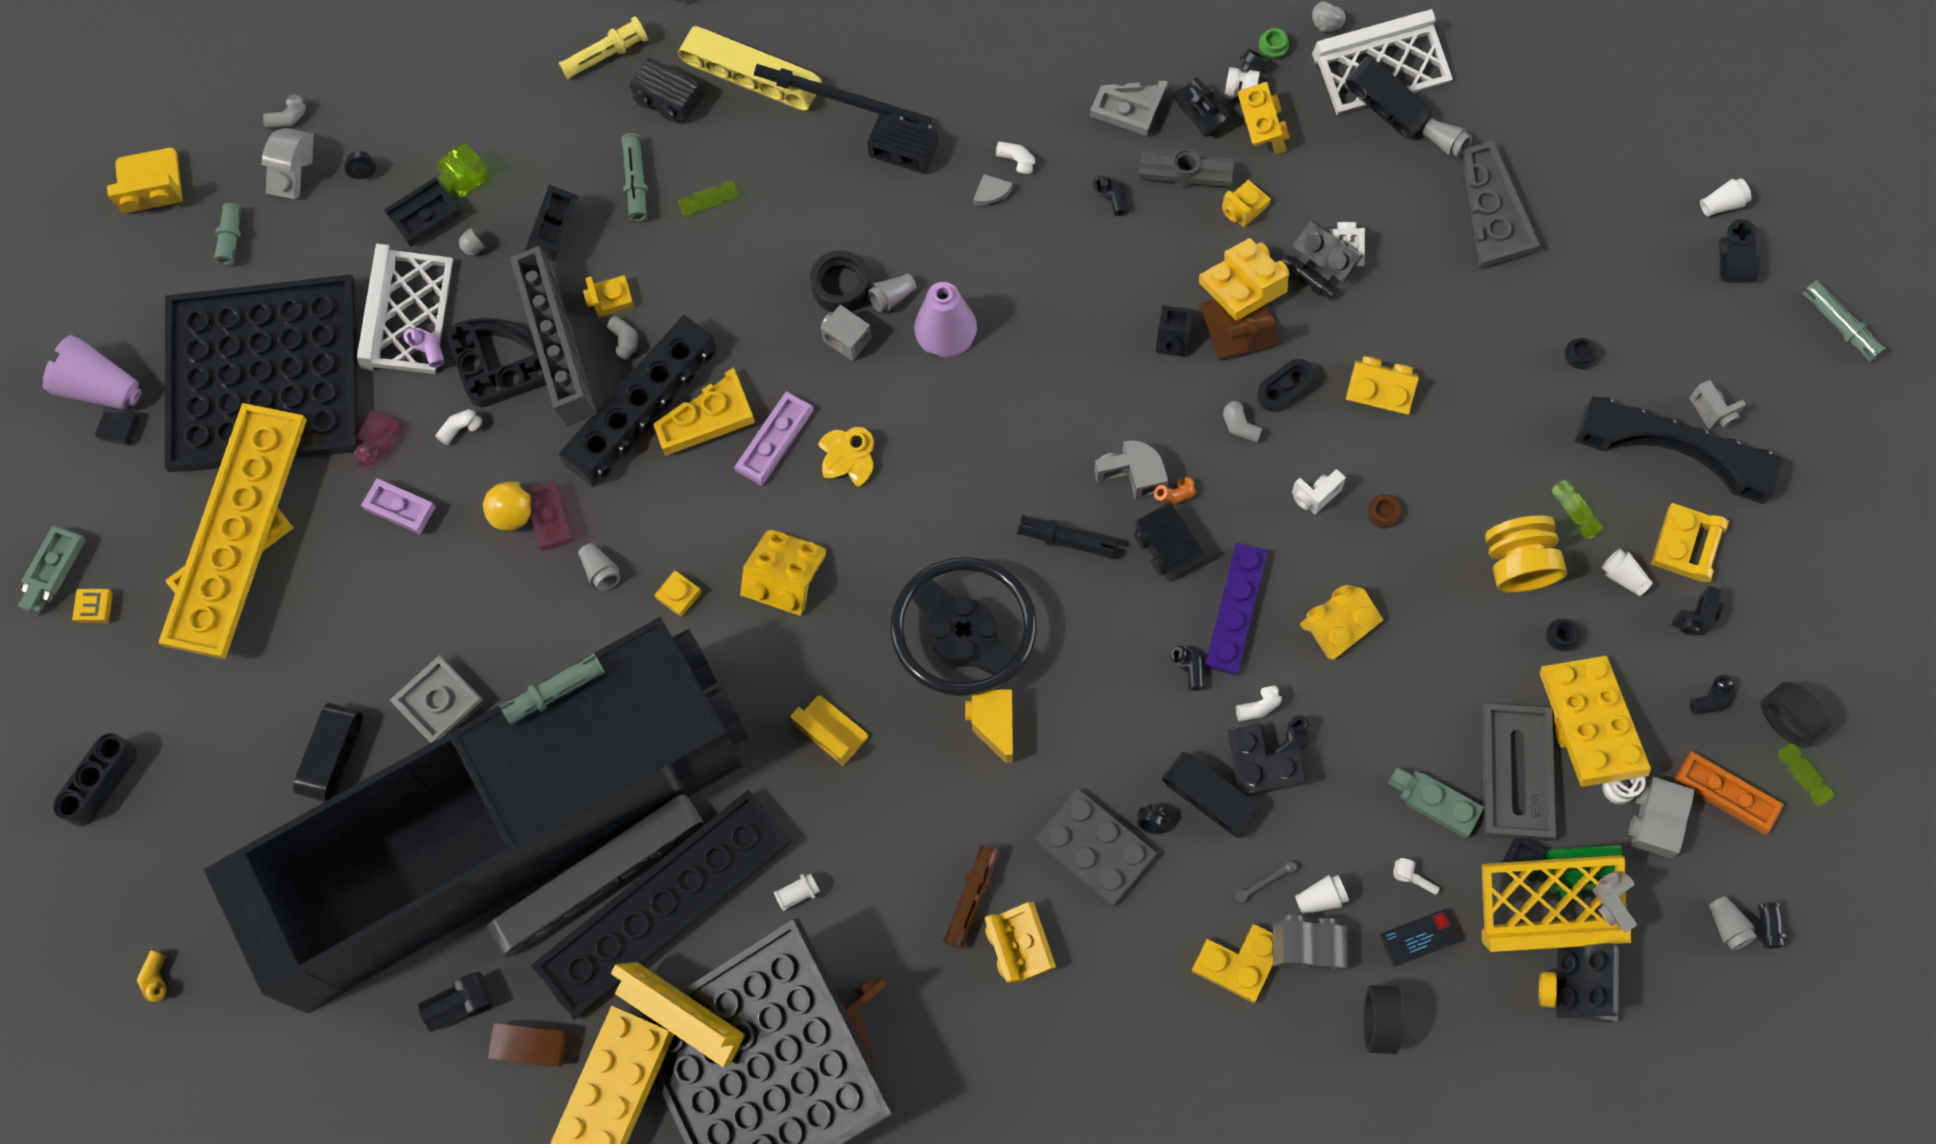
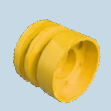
(1525, 554)

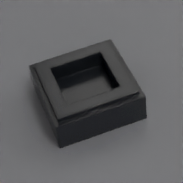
(117, 426)
(1524, 850)

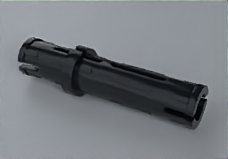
(1065, 536)

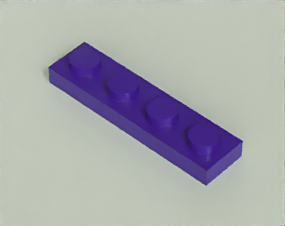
(1236, 609)

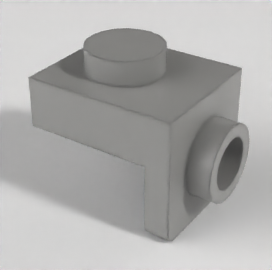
(1613, 910)

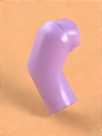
(427, 343)

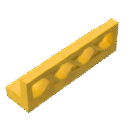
(678, 1012)

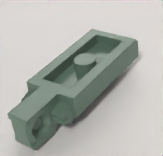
(49, 568)
(1437, 801)

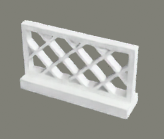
(1381, 36)
(379, 299)

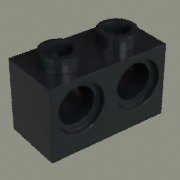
(552, 221)

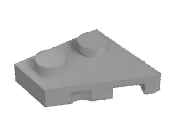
(1129, 105)

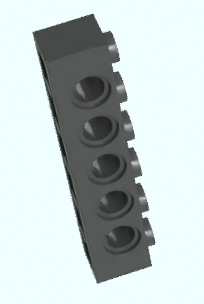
(553, 336)

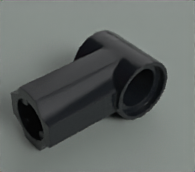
(466, 998)

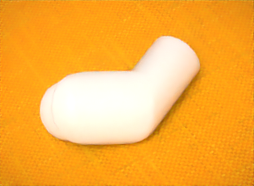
(1018, 153)
(456, 422)

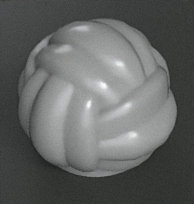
(1328, 17)

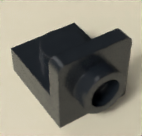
(1174, 331)

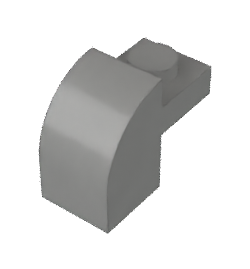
(284, 156)
(1138, 463)

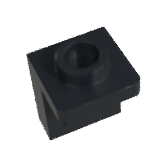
(1706, 612)

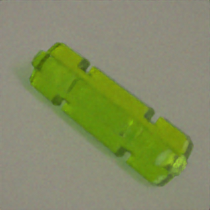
(708, 198)
(1576, 509)
(1805, 774)

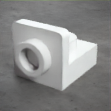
(1352, 236)
(1321, 492)

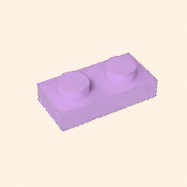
(398, 506)

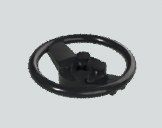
(950, 615)

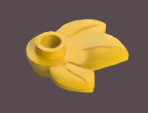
(844, 458)

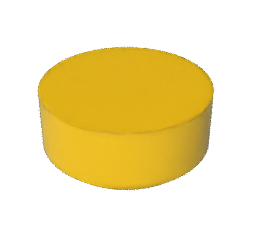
(1547, 989)

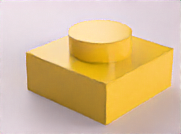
(678, 593)

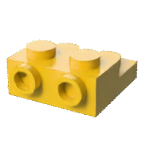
(1245, 279)

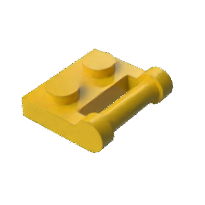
(1678, 539)

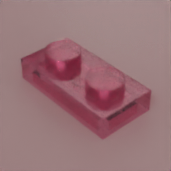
(549, 516)

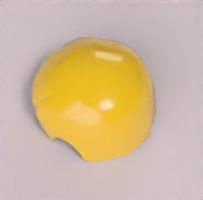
(507, 506)

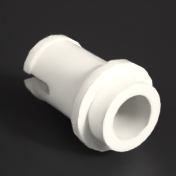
(797, 891)

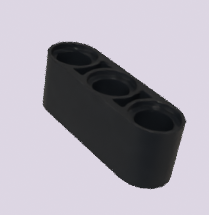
(1388, 97)
(328, 752)
(79, 787)
(1211, 794)

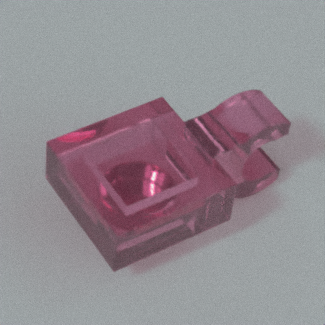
(375, 435)

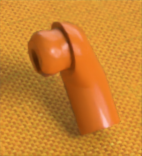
(1184, 491)

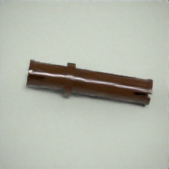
(977, 882)

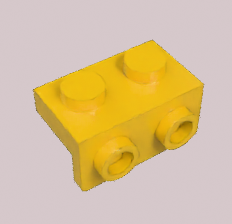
(1261, 117)
(1382, 385)
(1342, 620)
(1019, 943)

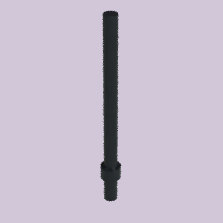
(785, 79)

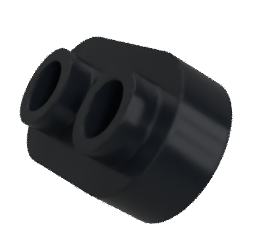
(1284, 386)

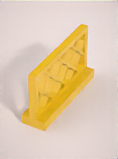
(1548, 933)

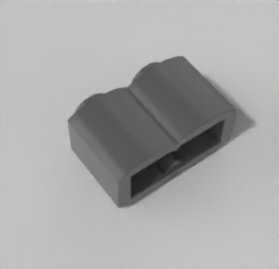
(1310, 945)

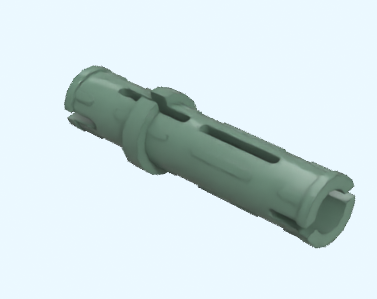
(635, 188)
(1841, 317)
(546, 692)

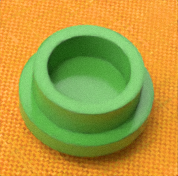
(1274, 43)

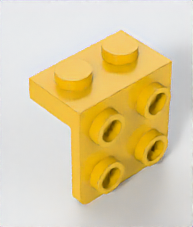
(146, 181)
(781, 571)

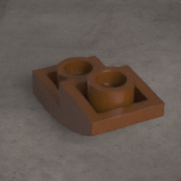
(527, 1045)

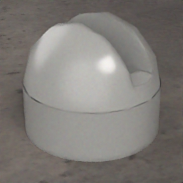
(471, 243)

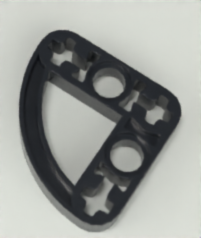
(482, 375)

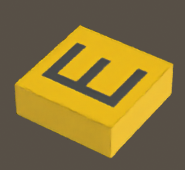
(92, 606)

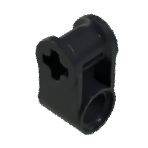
(1739, 253)

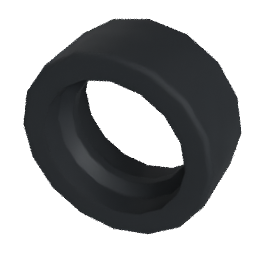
(835, 260)
(1795, 714)
(1383, 1019)

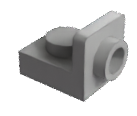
(1712, 407)

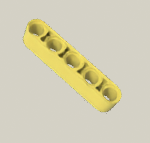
(737, 65)

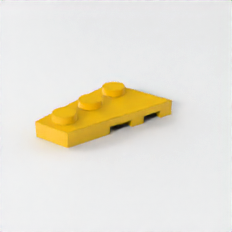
(710, 415)

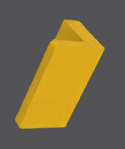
(829, 729)

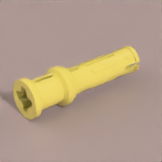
(616, 41)

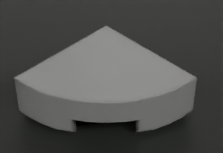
(991, 191)

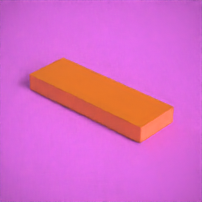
(1728, 793)

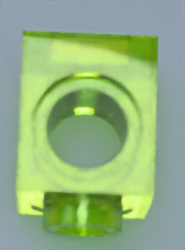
(461, 170)

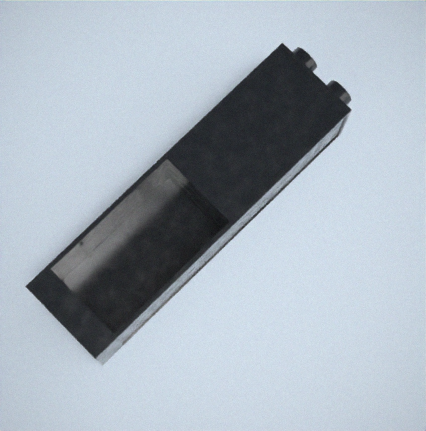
(475, 820)

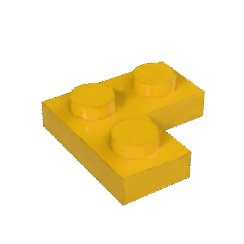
(1241, 972)

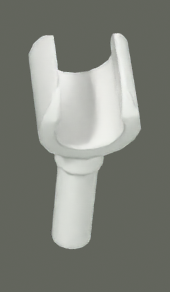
(1404, 872)

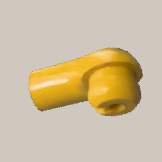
(149, 978)

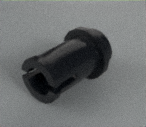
(1772, 926)

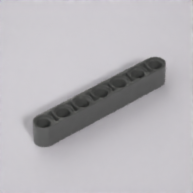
(595, 876)

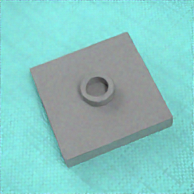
(437, 700)

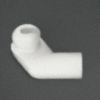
(1260, 708)

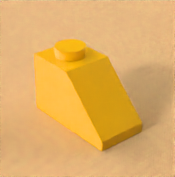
(993, 721)

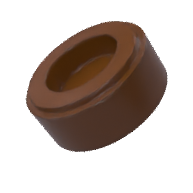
(1384, 511)

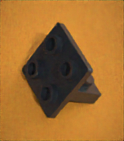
(1588, 982)

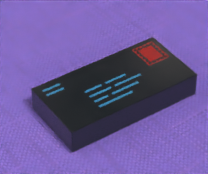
(1419, 938)

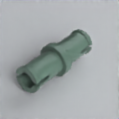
(227, 234)

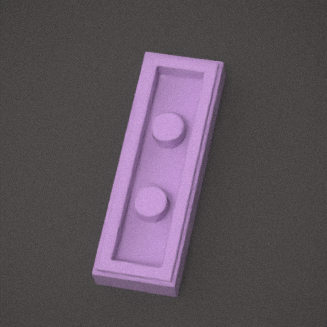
(774, 438)

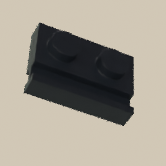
(422, 211)

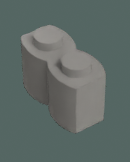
(1661, 817)

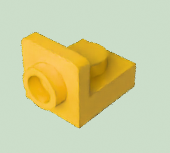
(1245, 203)
(608, 296)

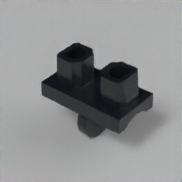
(1201, 106)

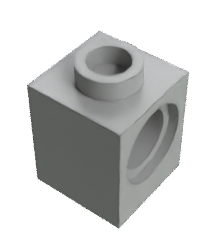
(845, 332)

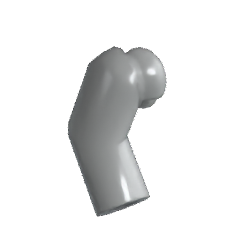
(289, 116)
(626, 337)
(1237, 423)

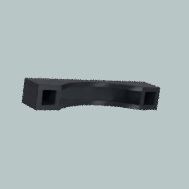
(1742, 469)

